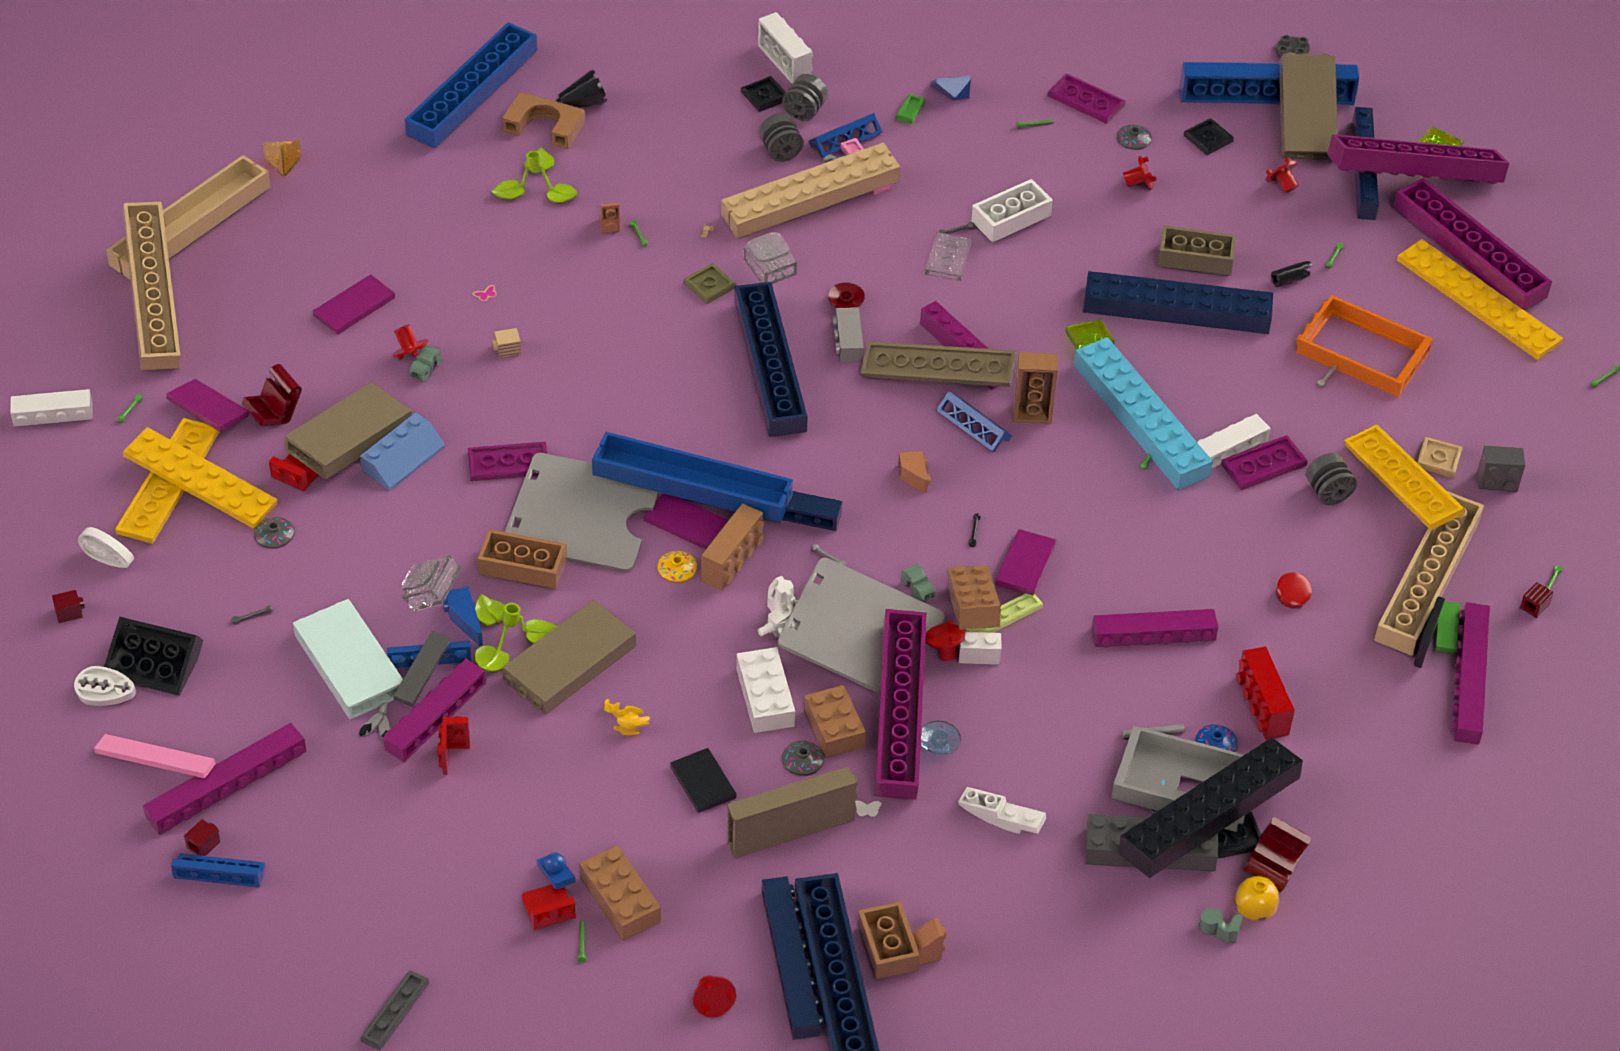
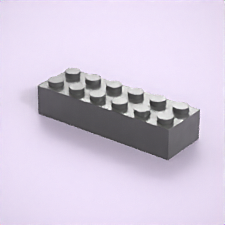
(1103, 845)

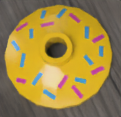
(677, 566)

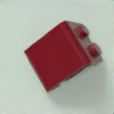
(276, 400)
(1277, 852)

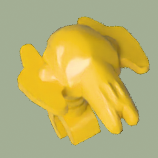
(626, 718)

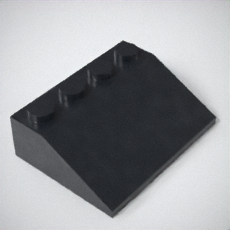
(153, 655)

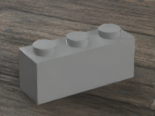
(848, 334)

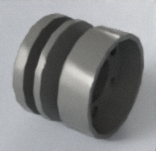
(805, 97)
(781, 137)
(1331, 478)

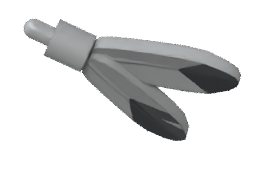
(378, 720)

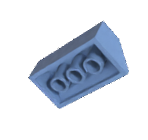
(401, 451)

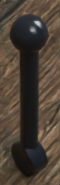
(972, 542)

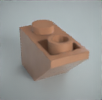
(609, 217)
(913, 470)
(930, 941)

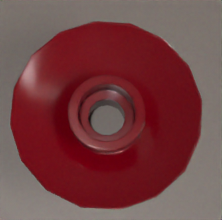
(846, 295)

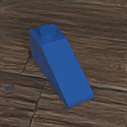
(463, 613)

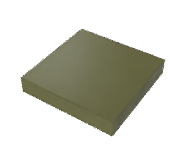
(709, 283)

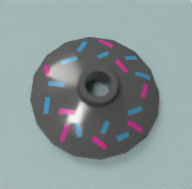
(1134, 137)
(274, 532)
(802, 764)

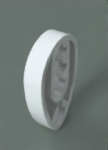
(104, 548)
(103, 676)

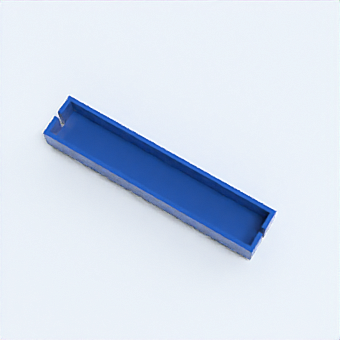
(691, 476)

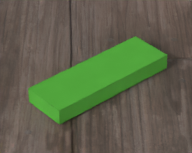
(1448, 628)

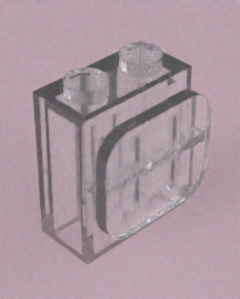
(770, 258)
(429, 582)

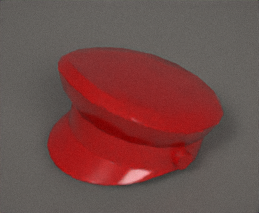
(1293, 590)

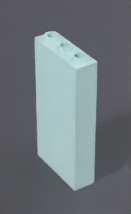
(348, 658)

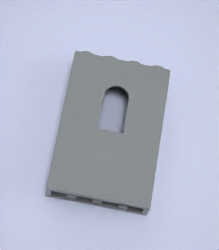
(1159, 757)

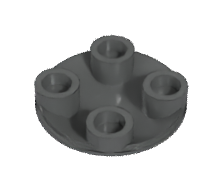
(1292, 44)

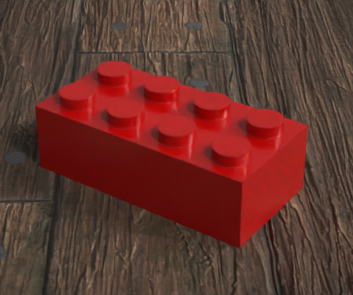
(1265, 693)

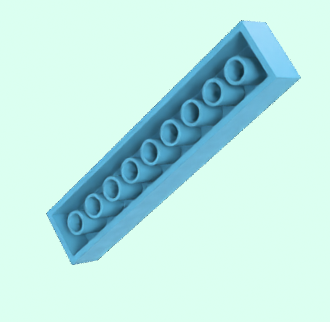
(1143, 413)

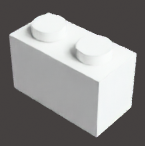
(980, 648)

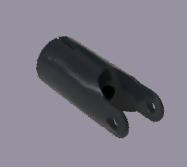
(1290, 273)

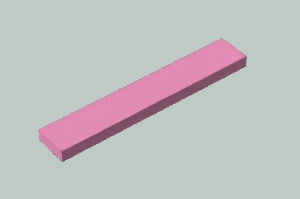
(154, 756)

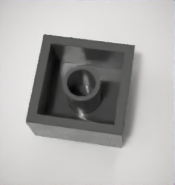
(1501, 468)

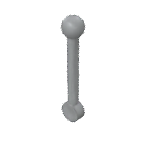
(1321, 383)
(815, 548)

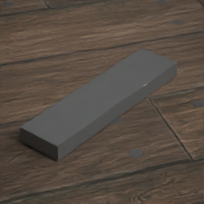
(422, 668)
(394, 1010)

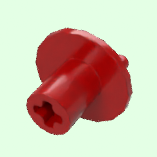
(1140, 174)
(1284, 176)
(407, 342)
(945, 639)
(714, 996)

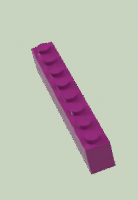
(1471, 673)
(225, 778)

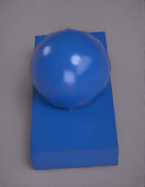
(556, 870)

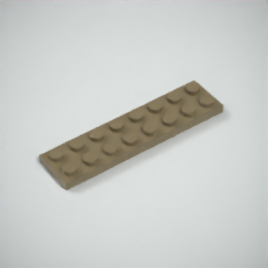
(939, 364)

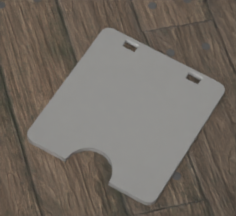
(581, 511)
(845, 622)

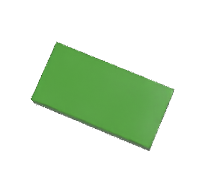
(910, 109)

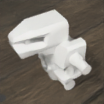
(781, 603)

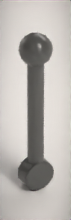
(970, 225)
(236, 619)

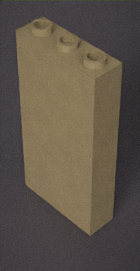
(1307, 105)
(346, 430)
(569, 657)
(791, 812)

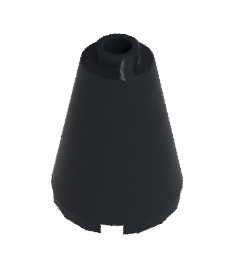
(583, 92)

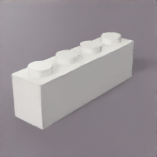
(51, 407)
(1235, 439)

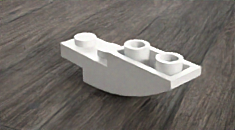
(998, 812)

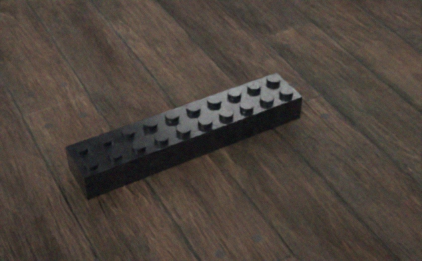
(1210, 807)

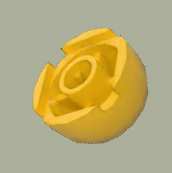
(1257, 898)

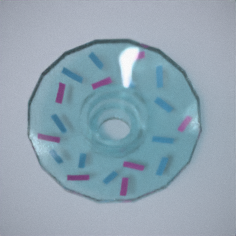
(940, 731)

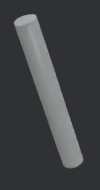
(1162, 729)

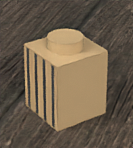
(507, 343)

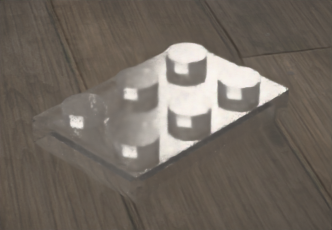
(948, 256)

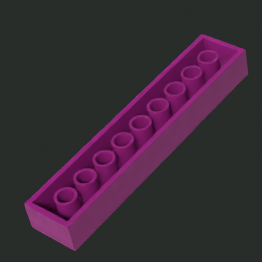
(1417, 159)
(1472, 244)
(900, 704)

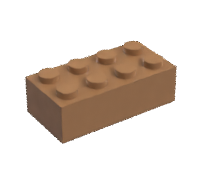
(1035, 387)
(732, 547)
(522, 559)
(973, 597)
(620, 892)

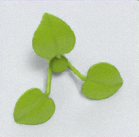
(535, 162)
(493, 611)

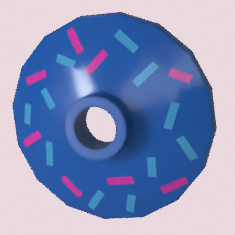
(1225, 740)

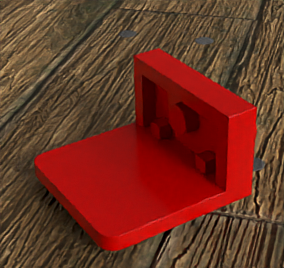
(292, 472)
(453, 734)
(548, 906)

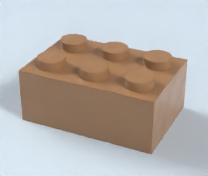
(834, 721)
(888, 940)

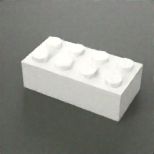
(784, 47)
(1012, 210)
(765, 690)

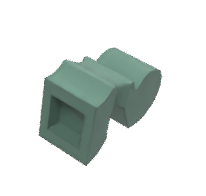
(423, 366)
(919, 584)
(1213, 922)

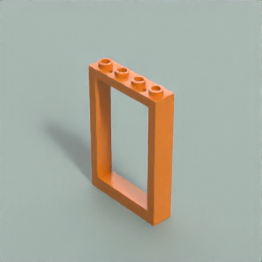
(1371, 322)

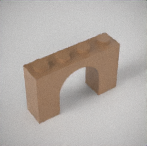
(530, 107)

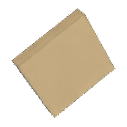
(1439, 457)

